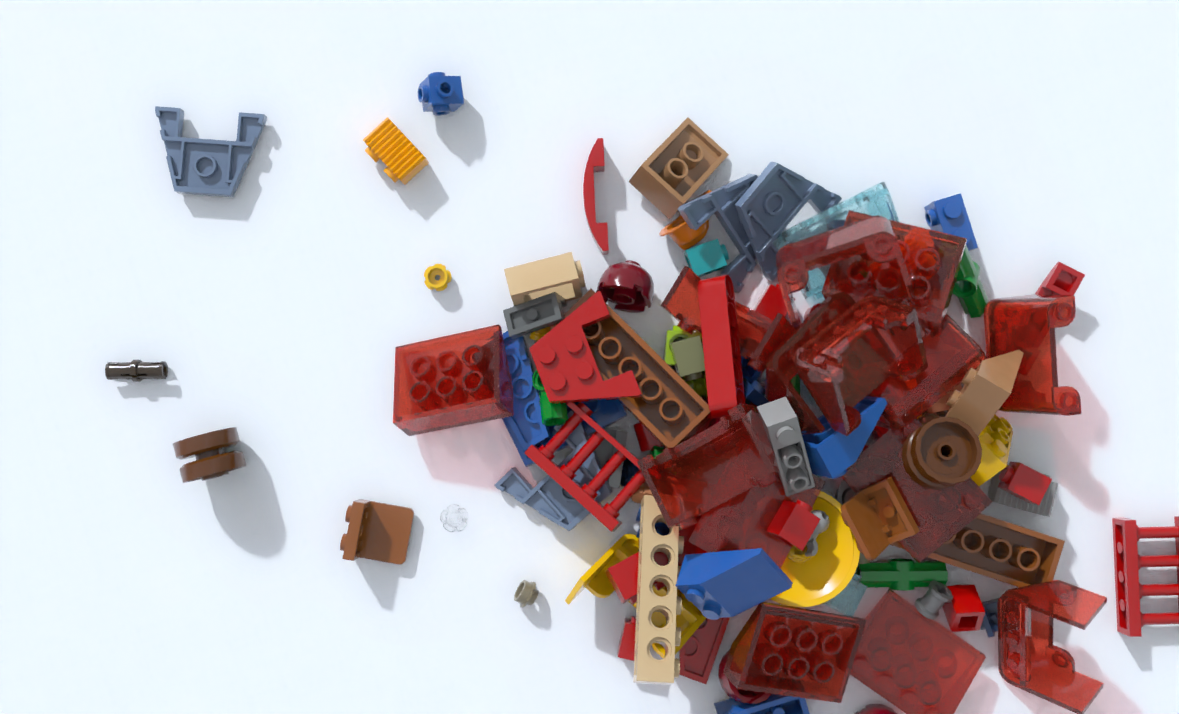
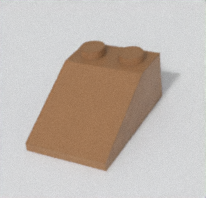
(678, 168)
(984, 390)

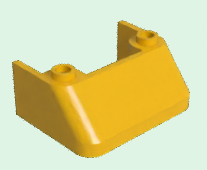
(599, 585)

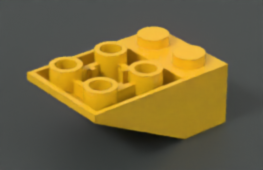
(995, 445)

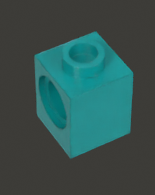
(707, 257)

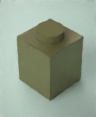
(688, 358)

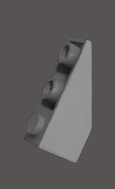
(787, 445)

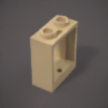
(546, 276)

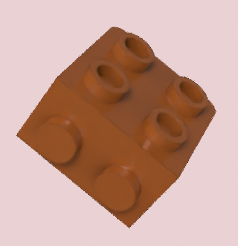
(878, 518)
(377, 531)

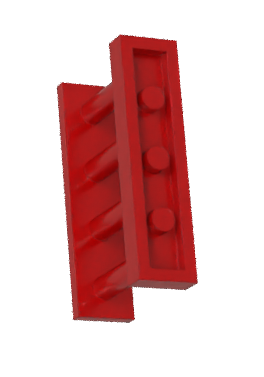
(566, 473)
(1127, 566)

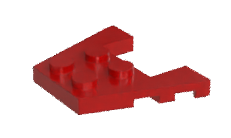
(569, 365)

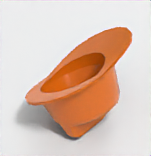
(682, 234)

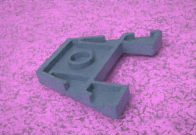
(208, 164)
(722, 204)
(773, 204)
(548, 495)

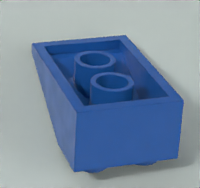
(834, 452)
(730, 581)

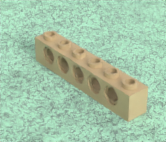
(647, 668)

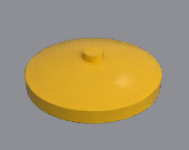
(830, 570)

